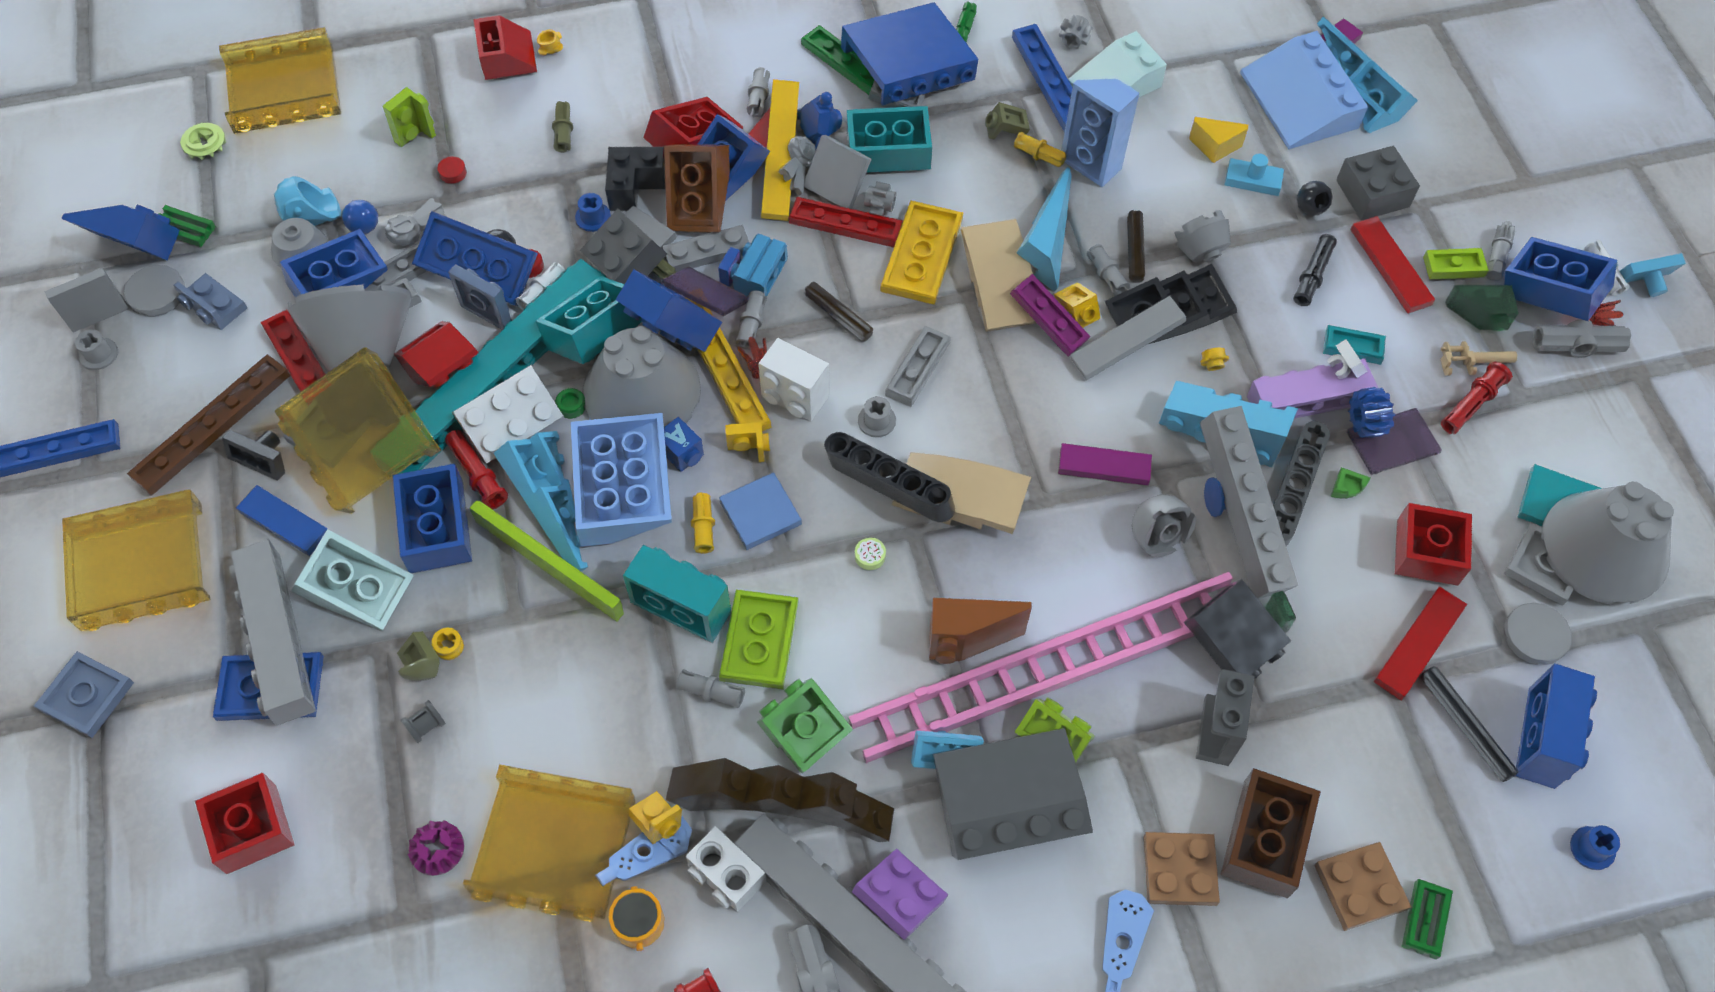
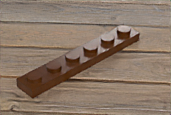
(208, 425)

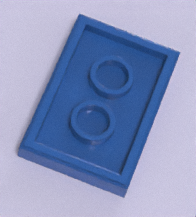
(238, 694)

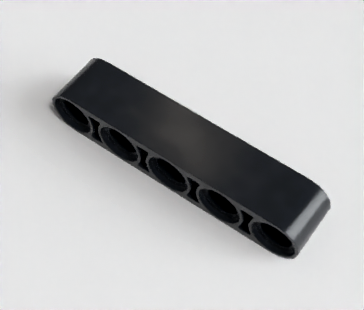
(896, 487)

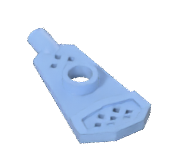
(659, 853)
(1126, 925)

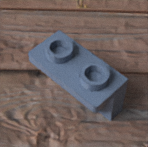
(210, 301)

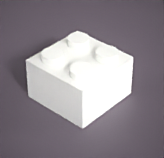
(794, 379)

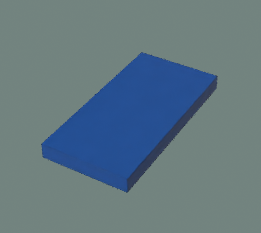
(492, 258)

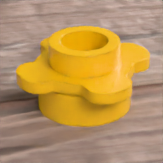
(549, 42)

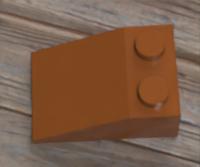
(696, 186)
(973, 626)

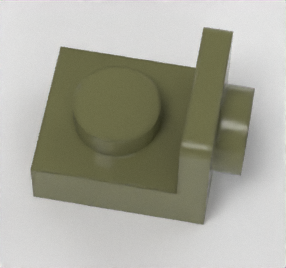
(1007, 119)

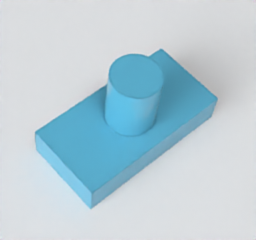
(1254, 175)
(1653, 271)
(929, 743)

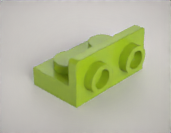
(408, 116)
(1047, 716)

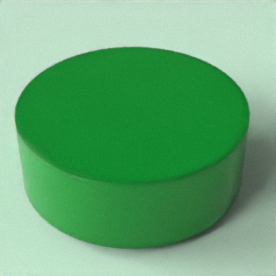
(571, 403)

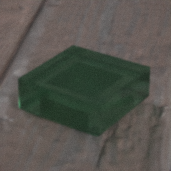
(1281, 610)

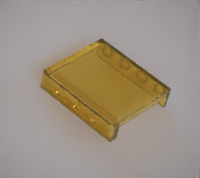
(280, 80)
(355, 429)
(132, 560)
(550, 842)

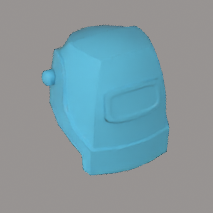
(304, 200)

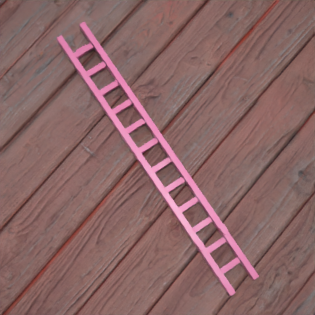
(1029, 656)

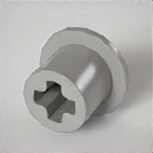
(95, 350)
(877, 417)

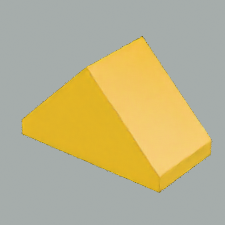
(1217, 137)

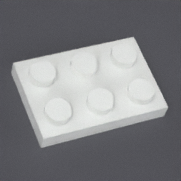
(507, 413)

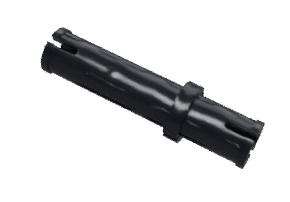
(1305, 290)

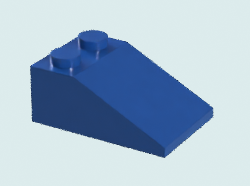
(744, 151)
(132, 227)
(334, 264)

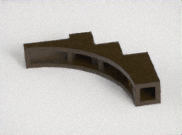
(777, 790)

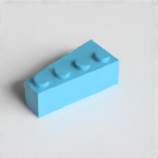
(1193, 403)

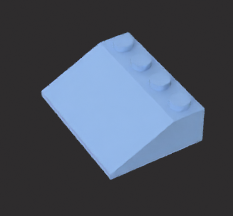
(1305, 91)
(619, 477)

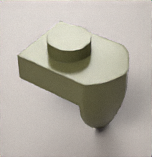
(418, 658)

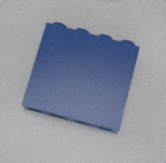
(911, 52)

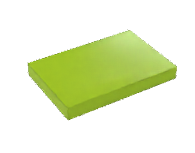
(759, 639)

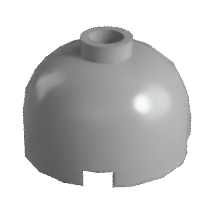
(1162, 524)

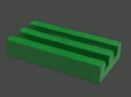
(189, 223)
(1421, 945)

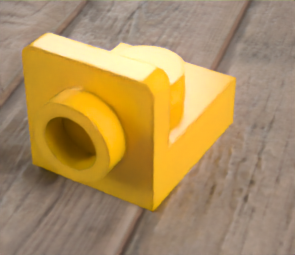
(1080, 303)
(747, 436)
(656, 817)

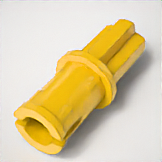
(1040, 149)
(702, 523)

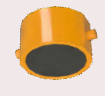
(636, 918)

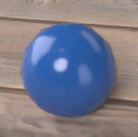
(360, 215)

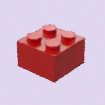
(1433, 544)
(244, 823)

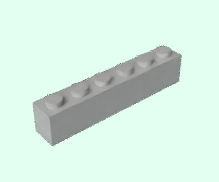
(1248, 502)
(272, 633)

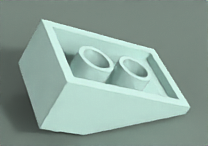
(1129, 61)
(352, 581)

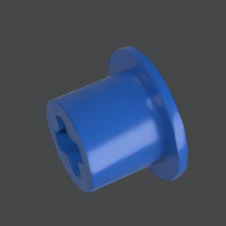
(591, 212)
(1214, 497)
(1595, 846)

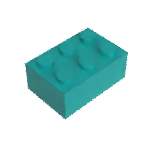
(891, 137)
(585, 321)
(678, 592)

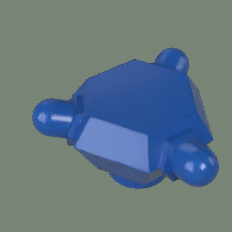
(819, 118)

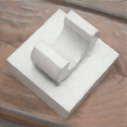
(1348, 359)

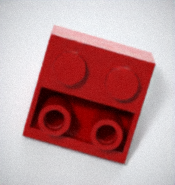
(504, 47)
(436, 355)

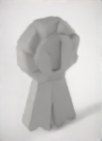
(801, 155)
(407, 230)

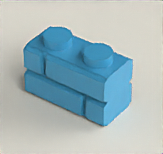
(760, 265)

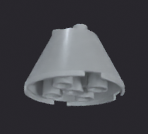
(348, 319)
(639, 377)
(1610, 542)

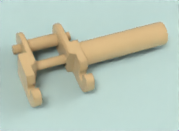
(1471, 358)

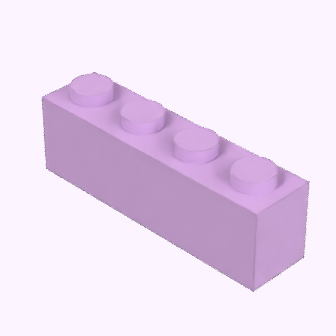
(1310, 390)

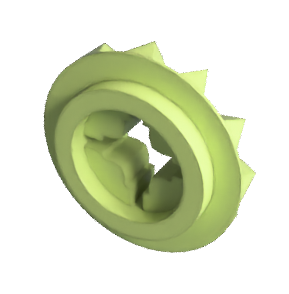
(192, 143)

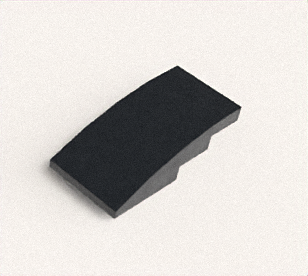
(1198, 295)

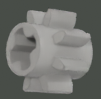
(1075, 31)
(880, 199)

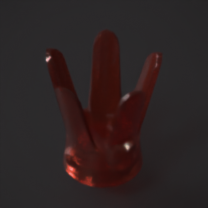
(1604, 314)
(757, 355)

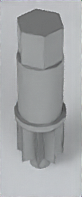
(1500, 250)

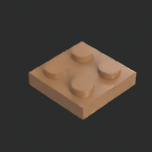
(1181, 869)
(1362, 886)

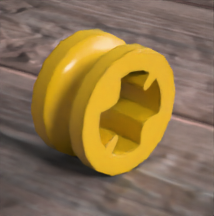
(444, 652)

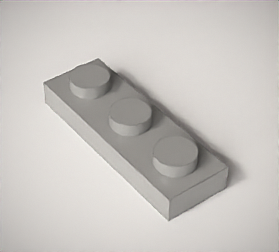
(705, 248)

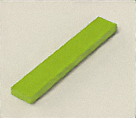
(547, 560)

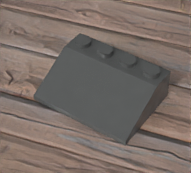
(1011, 794)

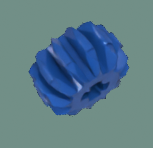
(1371, 412)

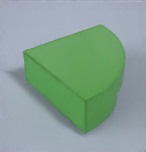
(1349, 484)

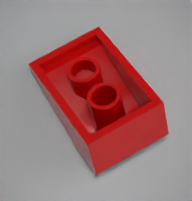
(683, 122)

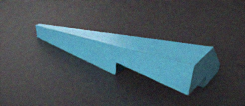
(1382, 93)
(1046, 237)
(539, 478)

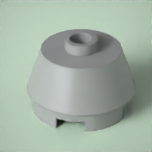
(294, 237)
(1204, 237)

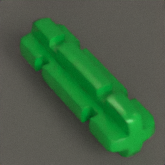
(966, 19)

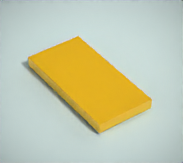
(922, 252)

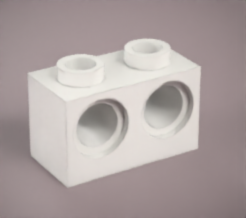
(732, 864)

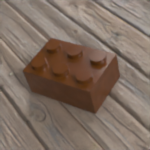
(1271, 833)

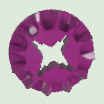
(443, 859)

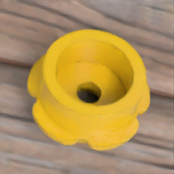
(1214, 358)

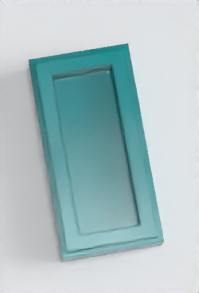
(1365, 344)

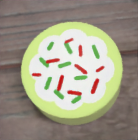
(870, 553)

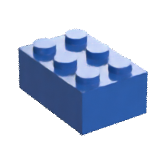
(1561, 278)
(667, 312)
(431, 518)
(1556, 726)

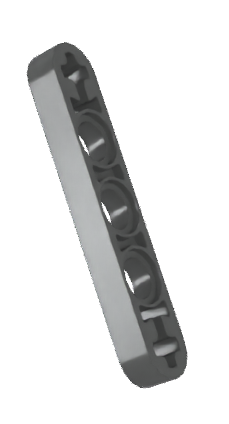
(1304, 472)

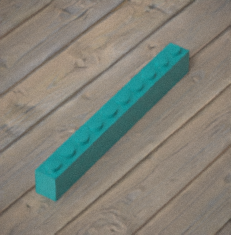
(501, 358)

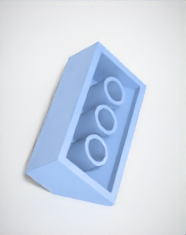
(1099, 127)

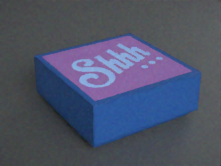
(731, 257)

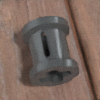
(423, 721)

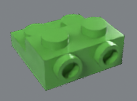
(804, 723)

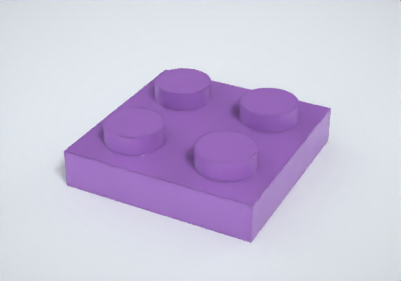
(900, 894)

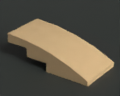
(997, 271)
(979, 490)

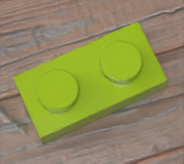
(1455, 263)

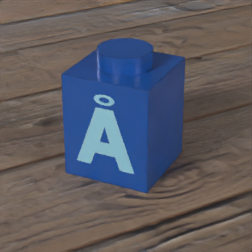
(682, 444)

